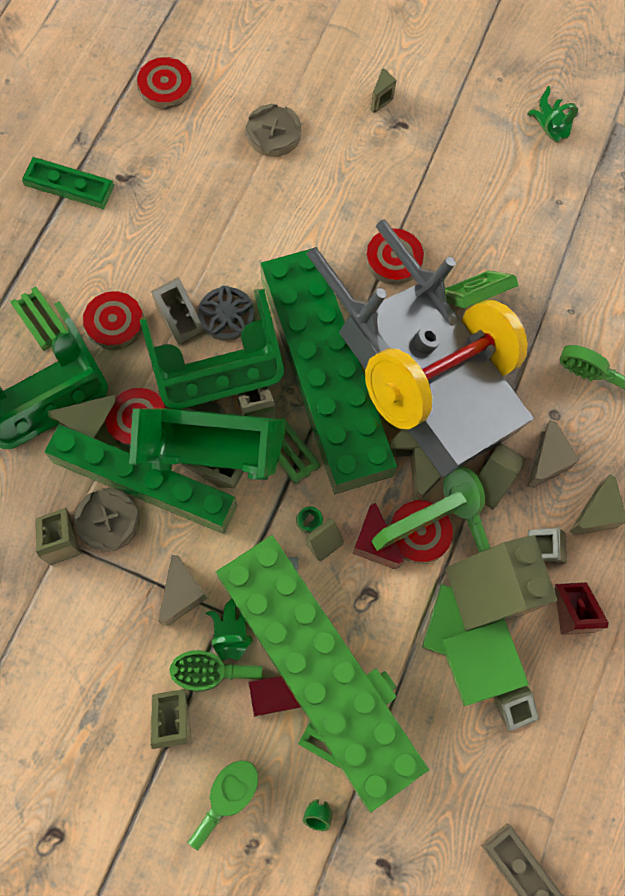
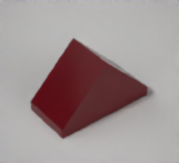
(373, 524)
(578, 609)

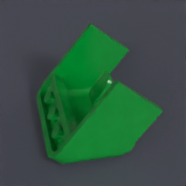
(223, 375)
(65, 383)
(206, 440)

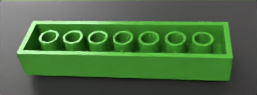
(322, 674)

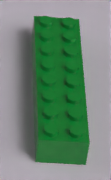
(327, 374)

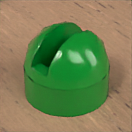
(303, 514)
(318, 816)

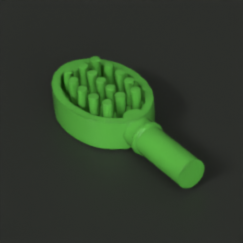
(589, 365)
(469, 484)
(204, 671)
(228, 796)

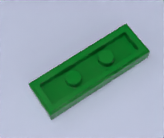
(68, 182)

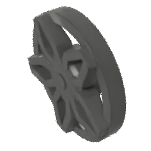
(225, 312)

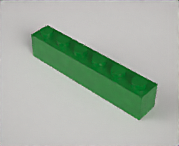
(158, 487)

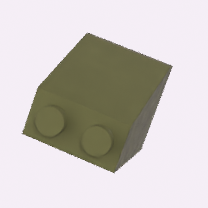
(501, 583)

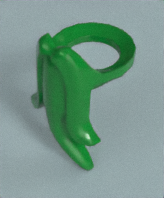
(553, 120)
(229, 635)

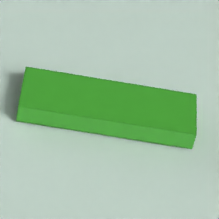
(418, 520)

